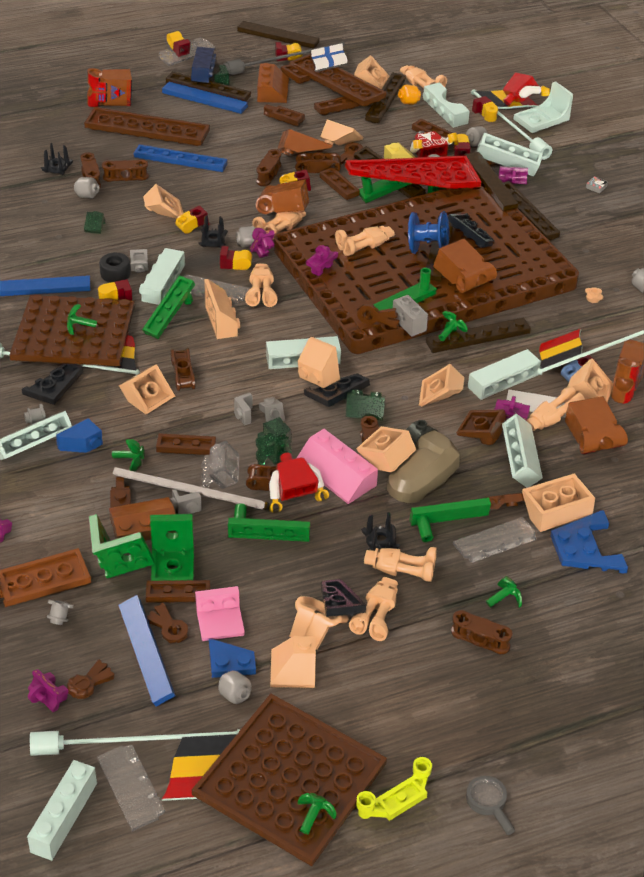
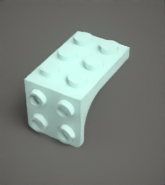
(550, 113)

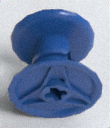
(427, 232)

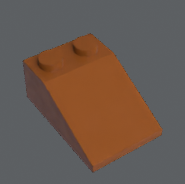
(295, 143)

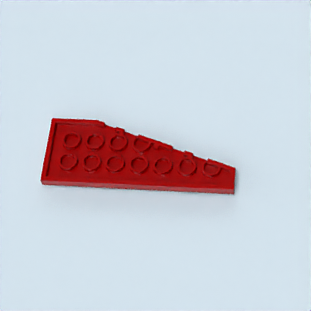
(432, 171)

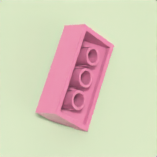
(340, 467)

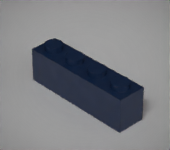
(203, 64)

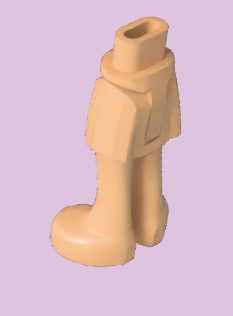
(420, 77)
(282, 221)
(369, 237)
(261, 278)
(548, 413)
(393, 561)
(382, 598)

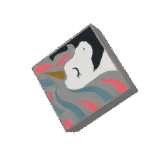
(596, 184)

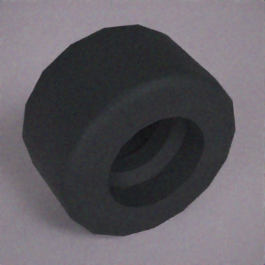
(114, 267)

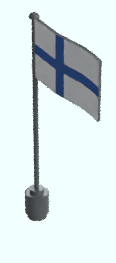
(323, 59)

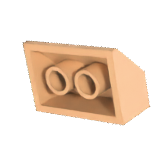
(220, 311)
(558, 502)

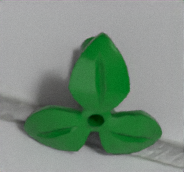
(72, 318)
(452, 325)
(136, 453)
(509, 587)
(317, 802)

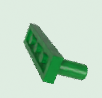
(378, 189)
(417, 292)
(168, 307)
(425, 515)
(266, 529)

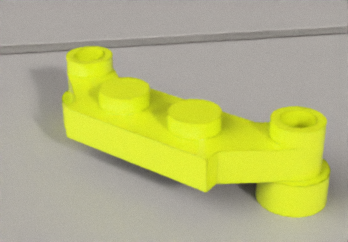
(398, 798)

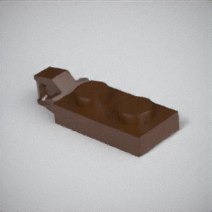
(284, 114)
(120, 494)
(509, 499)

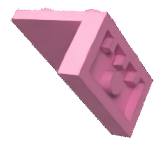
(219, 613)

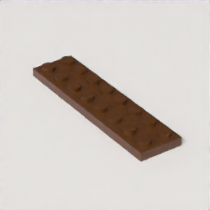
(341, 82)
(147, 126)

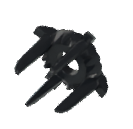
(63, 164)
(206, 233)
(389, 532)

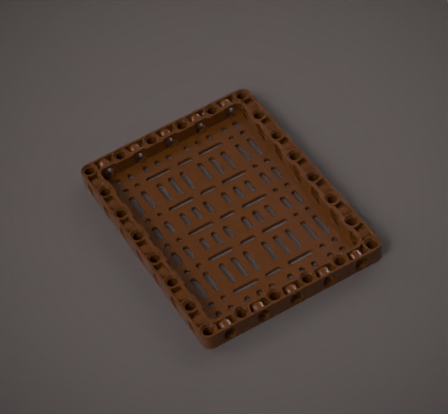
(538, 279)

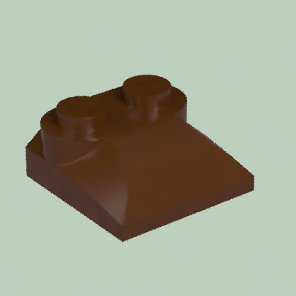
(483, 425)

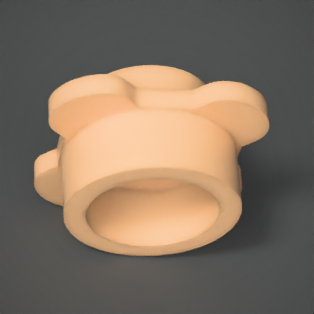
(594, 295)

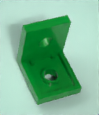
(172, 548)
(111, 552)

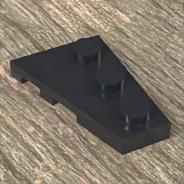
(462, 222)
(55, 385)
(337, 391)
(340, 599)

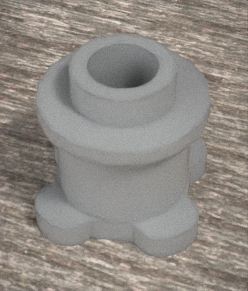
(34, 415)
(58, 611)

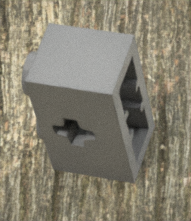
(411, 315)

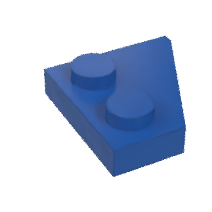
(229, 658)

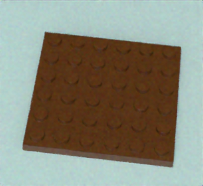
(45, 334)
(277, 761)

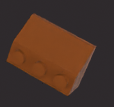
(272, 84)
(136, 517)

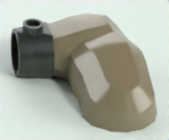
(427, 467)

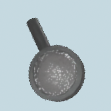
(488, 797)

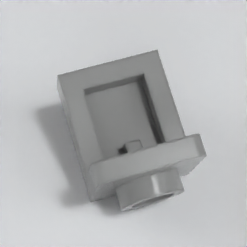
(139, 260)
(242, 408)
(272, 408)
(187, 503)

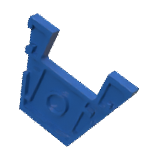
(578, 547)

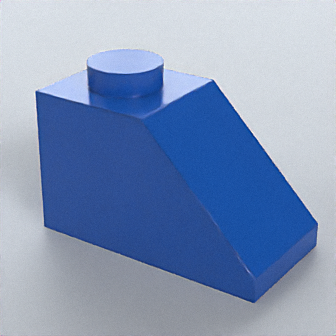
(80, 437)

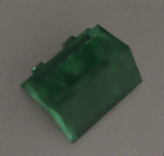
(364, 405)
(273, 441)

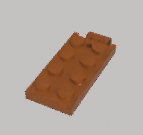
(43, 577)

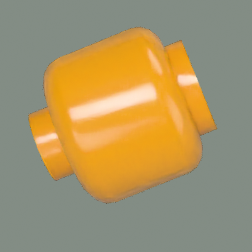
(409, 94)

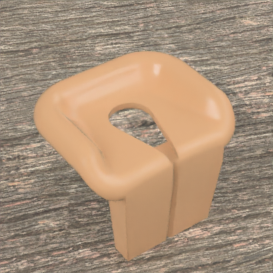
(311, 623)

